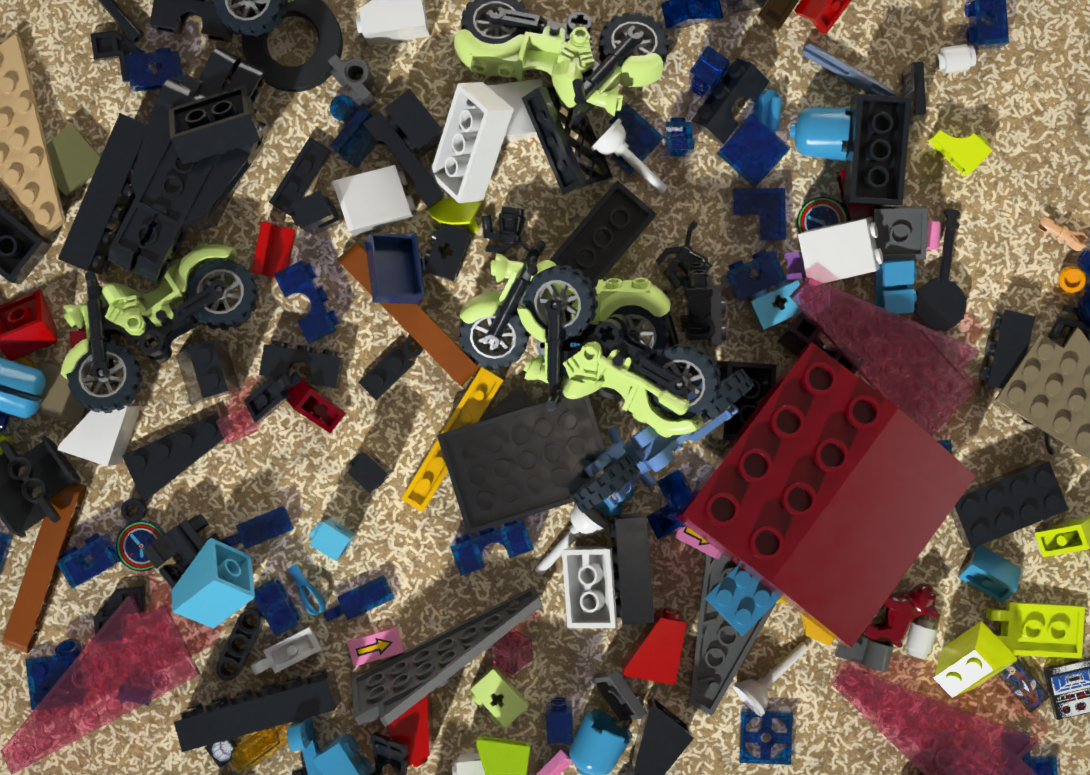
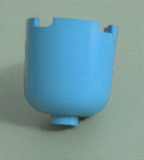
(822, 132)
(598, 744)

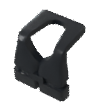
(389, 751)

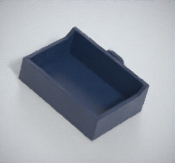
(395, 268)

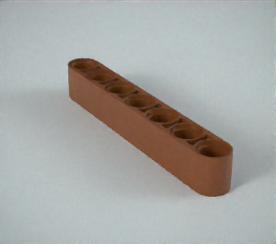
(415, 322)
(43, 570)

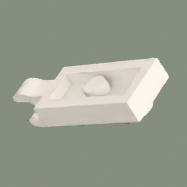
(288, 651)

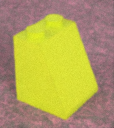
(972, 660)

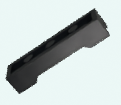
(386, 135)

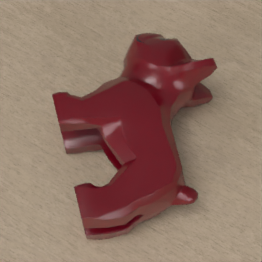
(901, 611)

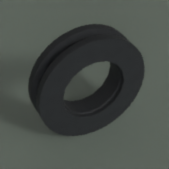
(313, 71)

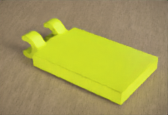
(1041, 629)

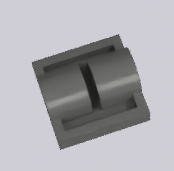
(345, 74)

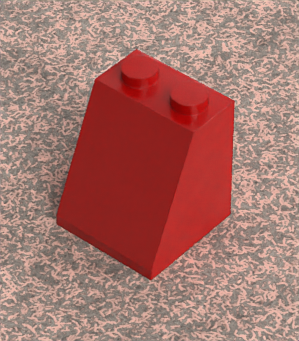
(657, 649)
(416, 730)

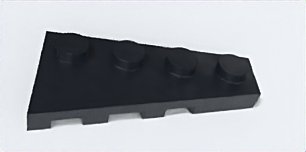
(166, 458)

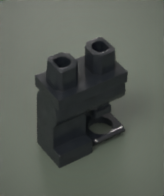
(697, 289)
(180, 539)

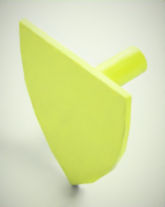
(452, 212)

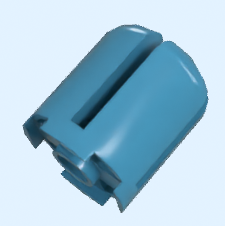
(21, 384)

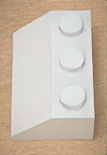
(589, 587)

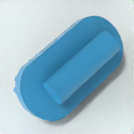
(768, 109)

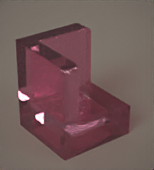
(237, 425)
(512, 651)

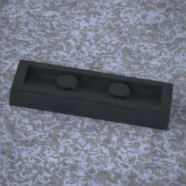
(300, 175)

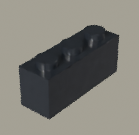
(1006, 347)

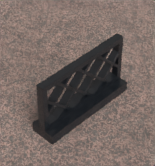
(558, 142)

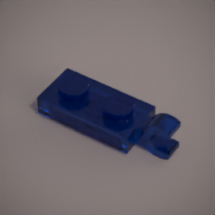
(261, 528)
(361, 599)

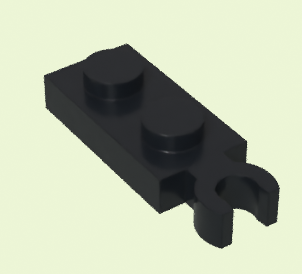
(389, 370)

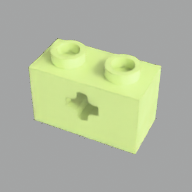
(512, 700)

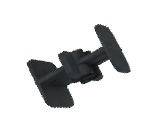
(46, 469)

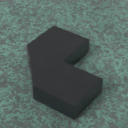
(112, 45)
(115, 601)

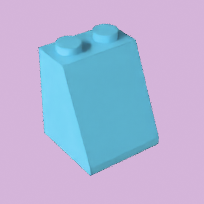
(214, 584)

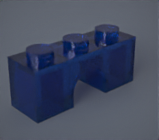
(320, 320)
(469, 550)

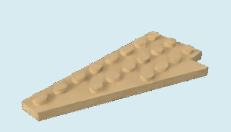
(23, 149)

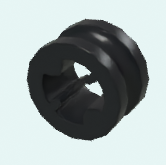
(125, 513)

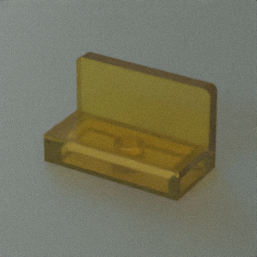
(258, 748)

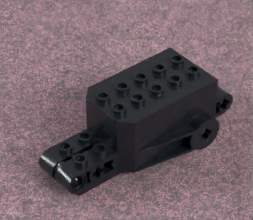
(177, 194)

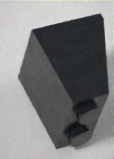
(207, 371)
(659, 740)

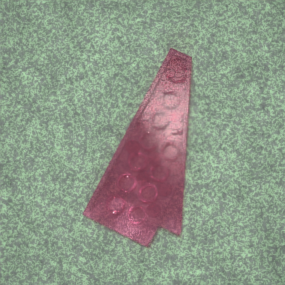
(896, 356)
(116, 673)
(934, 733)

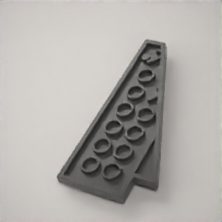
(717, 645)
(411, 675)

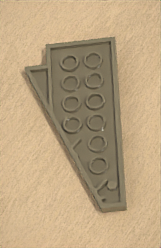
(1054, 390)

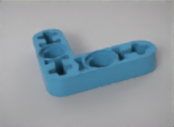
(303, 737)

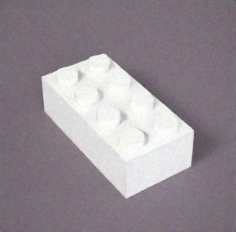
(471, 142)

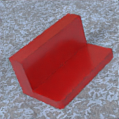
(822, 12)
(272, 249)

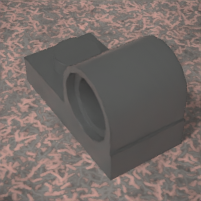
(867, 652)

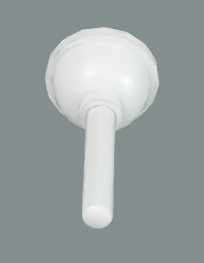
(614, 142)
(584, 523)
(755, 693)

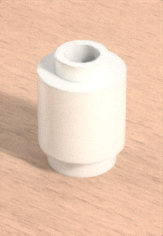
(955, 58)
(921, 639)

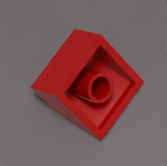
(26, 325)

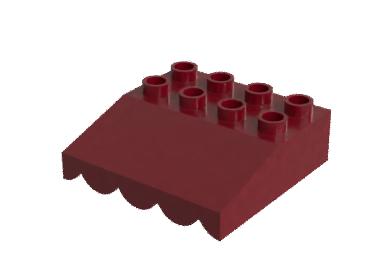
(827, 494)

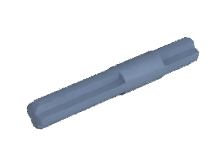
(846, 71)

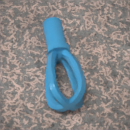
(301, 583)

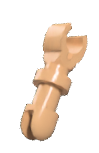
(1075, 240)

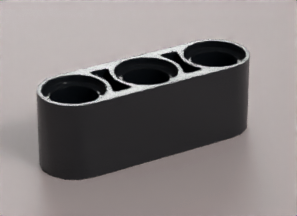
(232, 652)

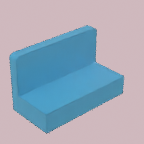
(991, 574)

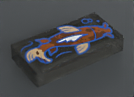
(1023, 686)

